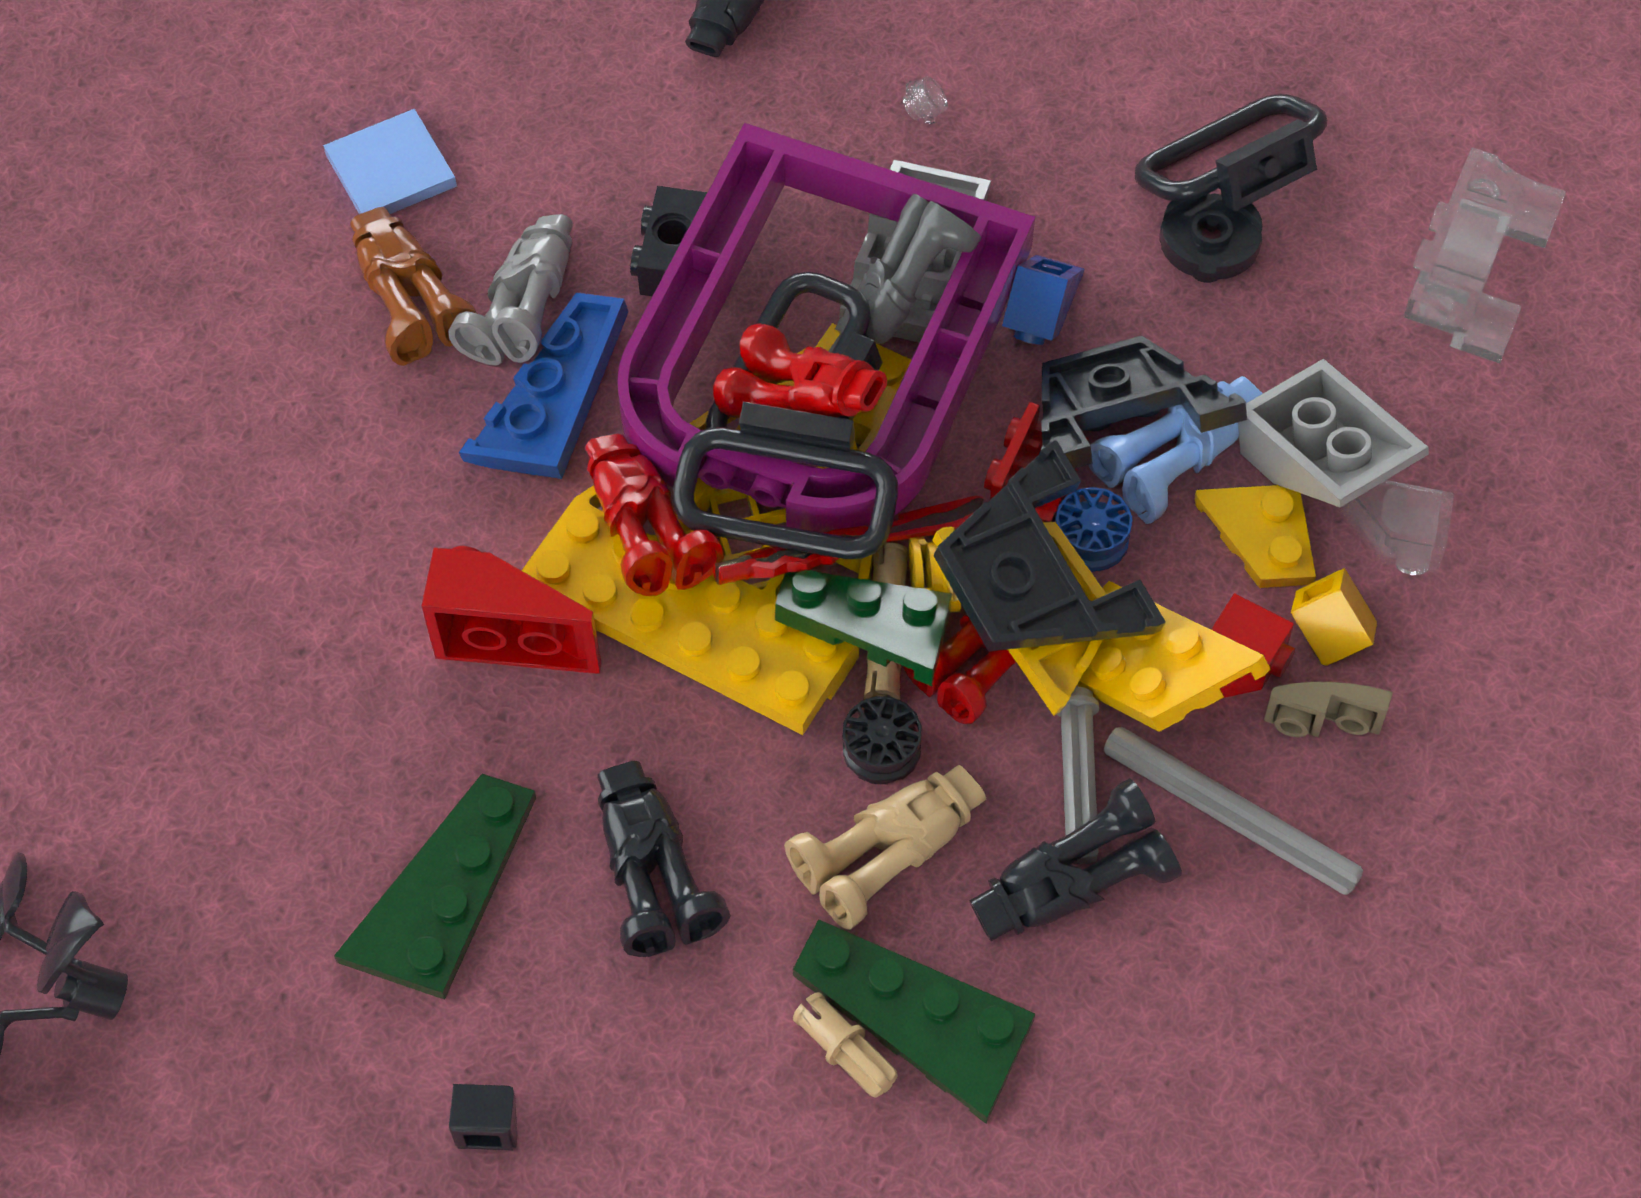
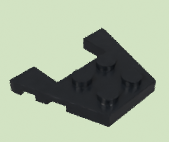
(1120, 383)
(1018, 580)

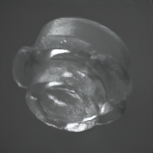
(925, 100)

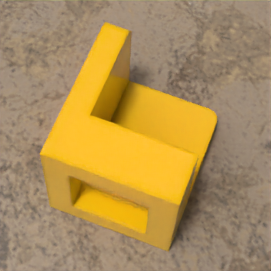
(1334, 617)

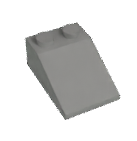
(1325, 437)

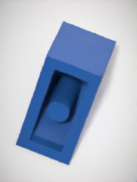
(1041, 298)

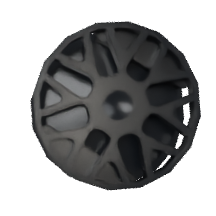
(882, 741)

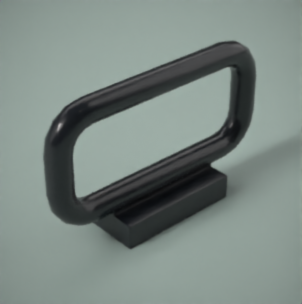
(1250, 170)
(852, 340)
(794, 438)

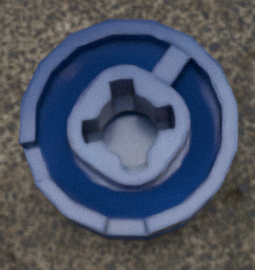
(1106, 527)

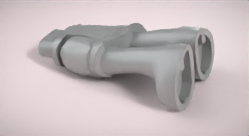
(517, 296)

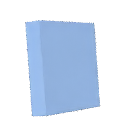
(390, 164)

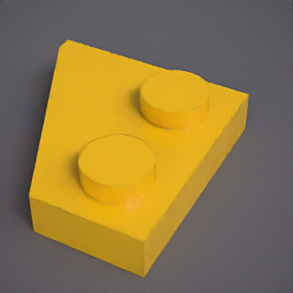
(1265, 530)

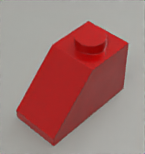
(1259, 631)

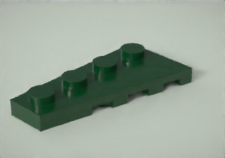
(438, 900)
(933, 1021)

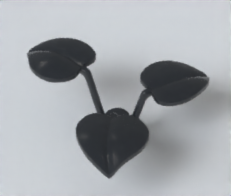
(78, 982)

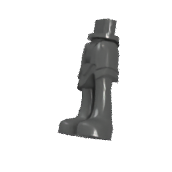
(893, 281)

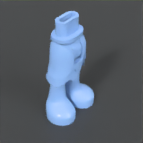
(1148, 483)

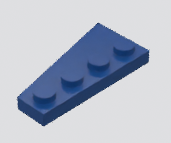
(553, 394)

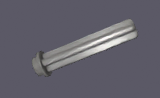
(1079, 762)

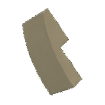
(1302, 707)

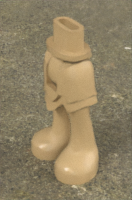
(905, 826)

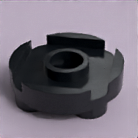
(1206, 257)

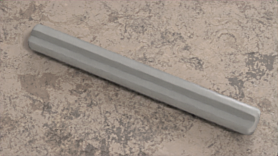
(1233, 810)

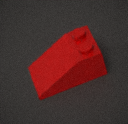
(502, 616)

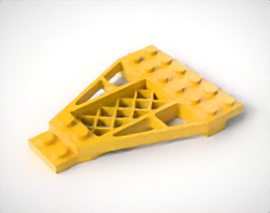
(712, 631)

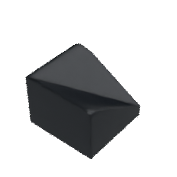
(483, 1117)

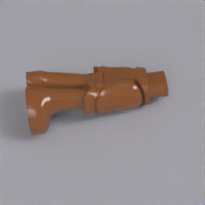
(398, 269)

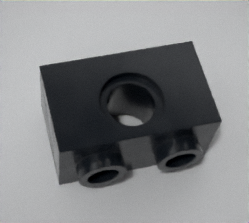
(663, 230)

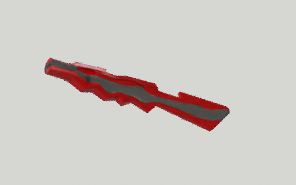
(776, 561)

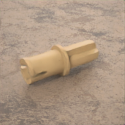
(846, 1046)

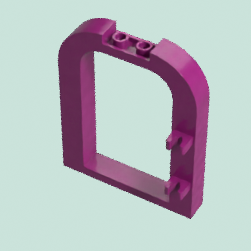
(705, 272)

